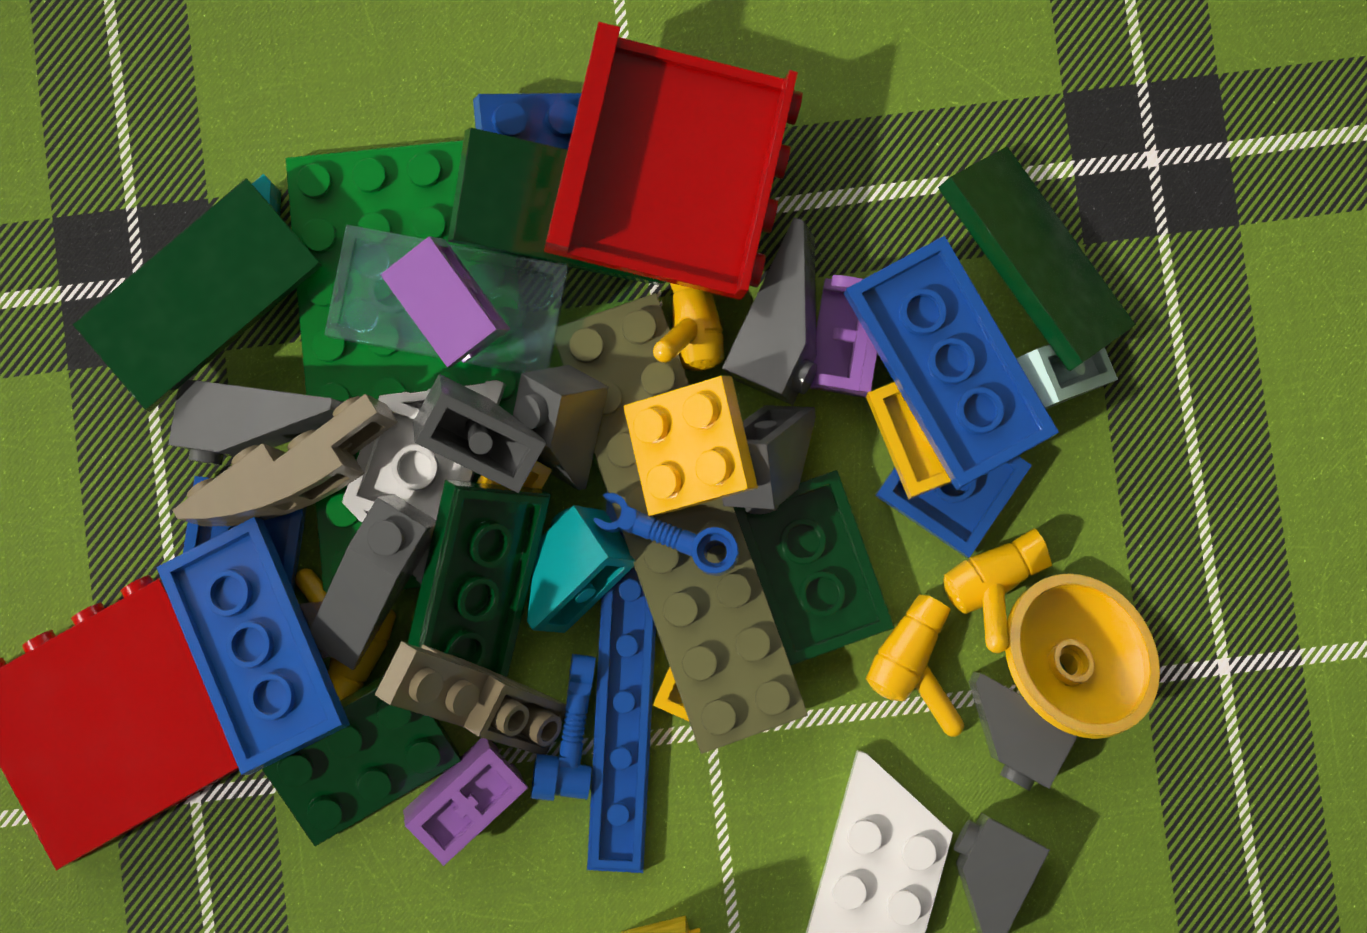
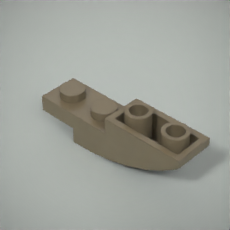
(277, 482)
(471, 697)

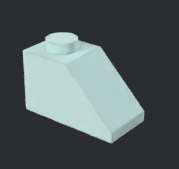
(1057, 384)

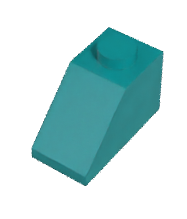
(574, 568)

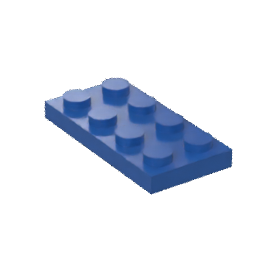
(950, 362)
(252, 646)

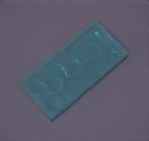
(521, 289)

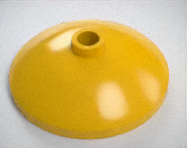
(1100, 643)

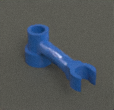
(682, 540)
(564, 773)

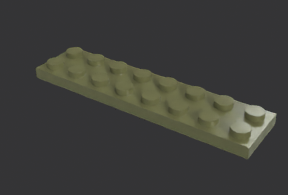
(710, 626)

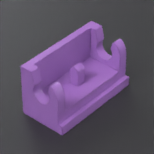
(445, 301)
(843, 347)
(463, 800)

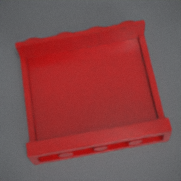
(672, 166)
(108, 724)

